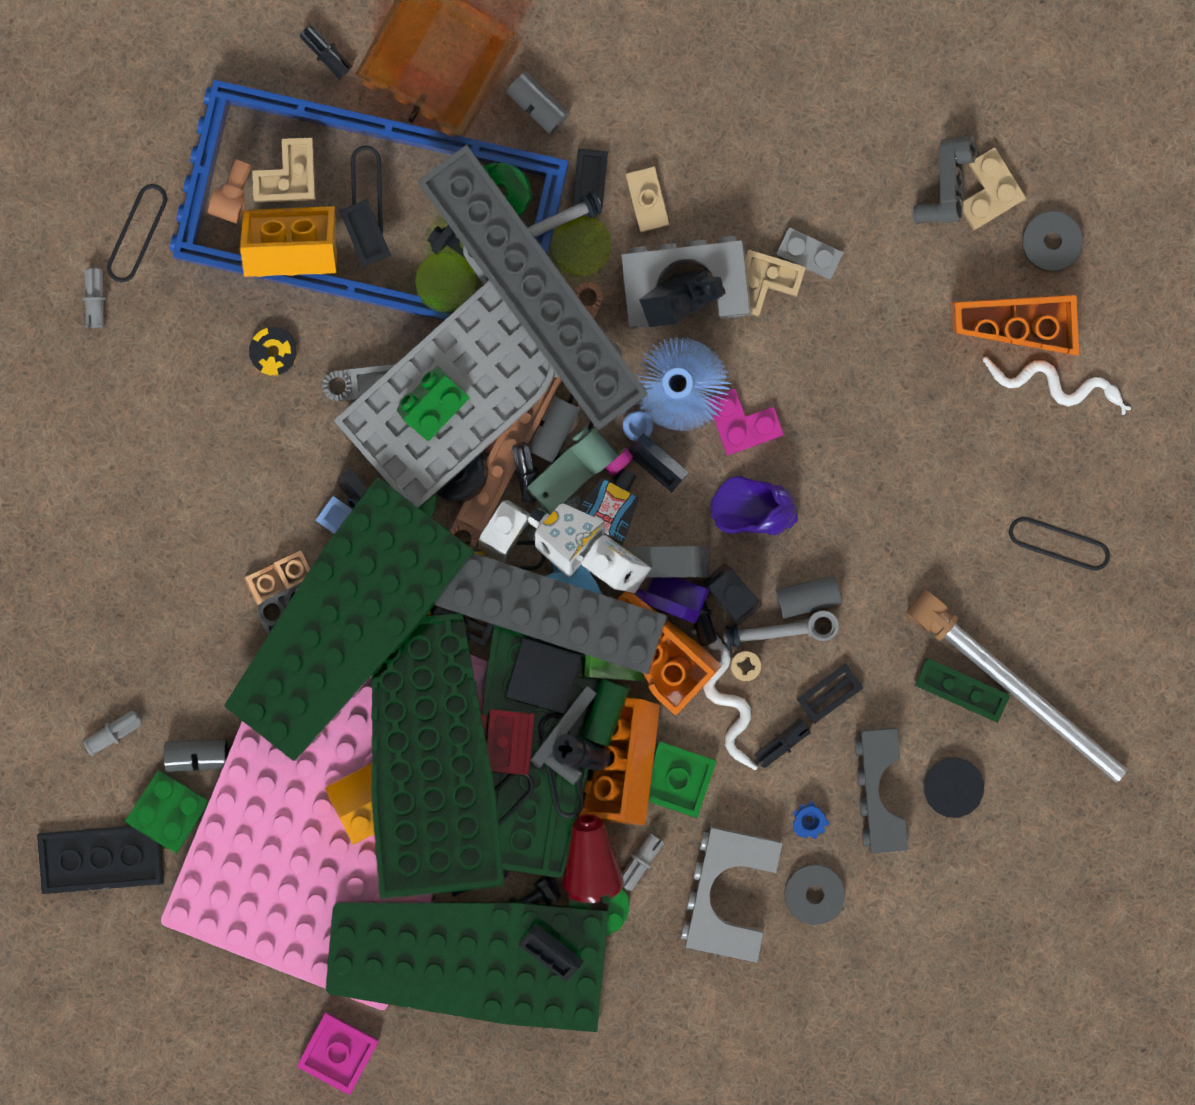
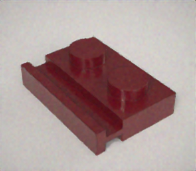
(509, 741)

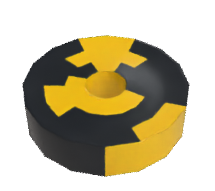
(259, 351)

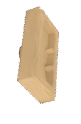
(647, 199)

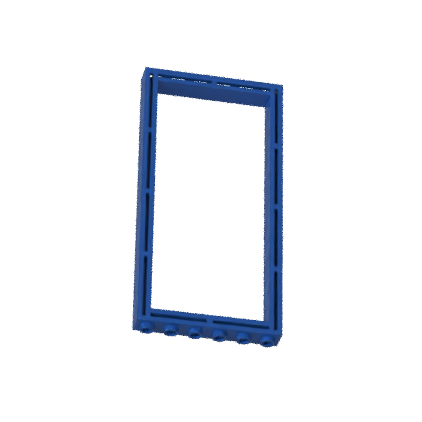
(205, 155)

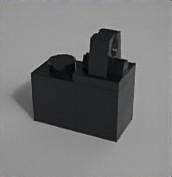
(680, 297)

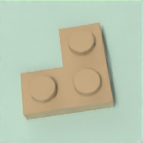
(292, 182)
(998, 193)
(771, 273)

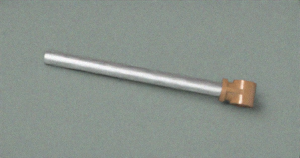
(932, 615)

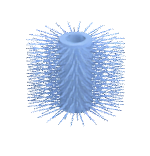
(696, 381)

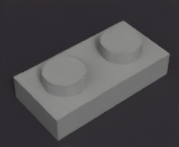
(809, 253)

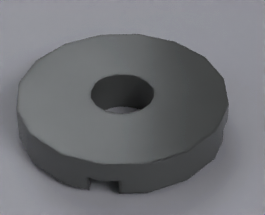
(1069, 235)
(832, 898)

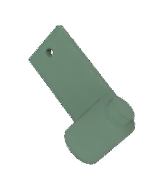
(572, 469)

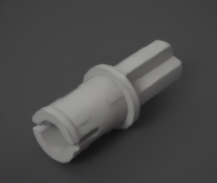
(94, 298)
(112, 733)
(641, 861)

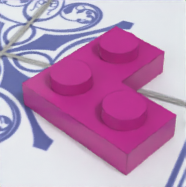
(740, 431)

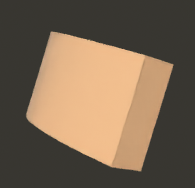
(277, 577)

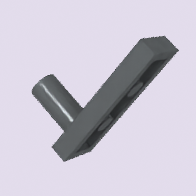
(545, 751)

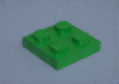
(679, 779)
(167, 812)

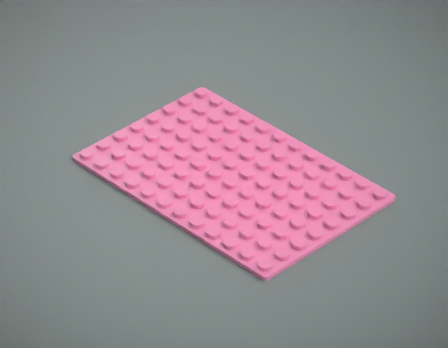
(276, 851)

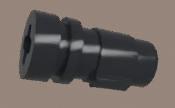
(578, 752)

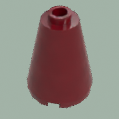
(591, 862)

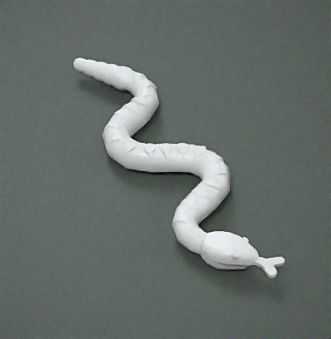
(1111, 392)
(729, 700)

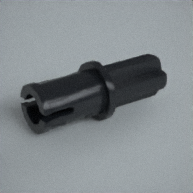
(325, 52)
(525, 469)
(704, 627)
(782, 743)

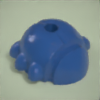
(809, 828)

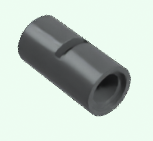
(537, 102)
(551, 436)
(808, 596)
(195, 755)

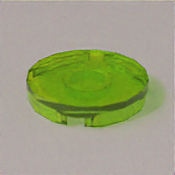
(581, 255)
(445, 281)

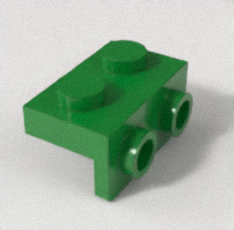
(432, 403)

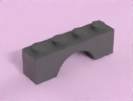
(878, 751)

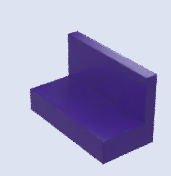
(675, 597)

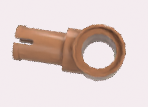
(229, 200)

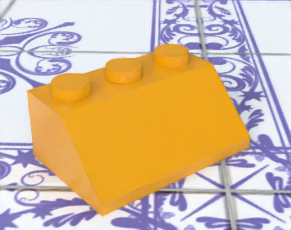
(289, 241)
(353, 803)

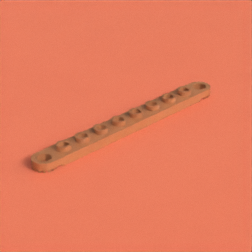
(501, 464)

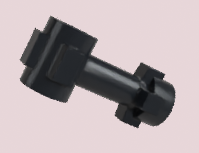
(546, 890)

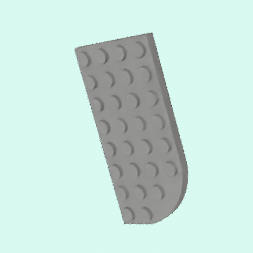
(489, 359)

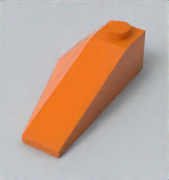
(678, 665)

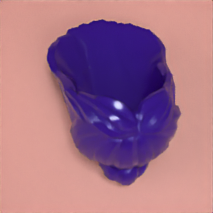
(753, 507)

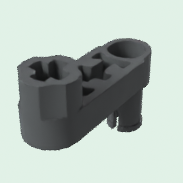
(953, 154)

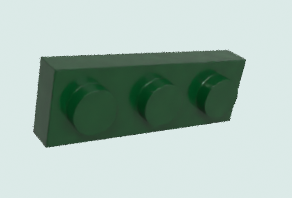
(962, 690)

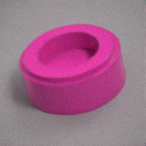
(623, 458)

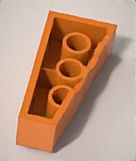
(1021, 321)
(623, 787)

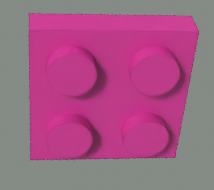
(337, 1053)

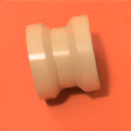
(745, 666)

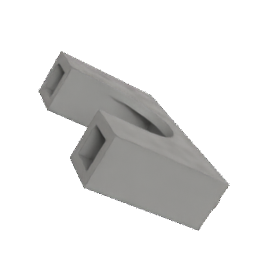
(727, 259)
(706, 929)

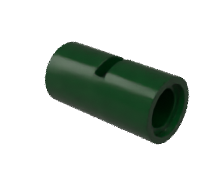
(605, 712)

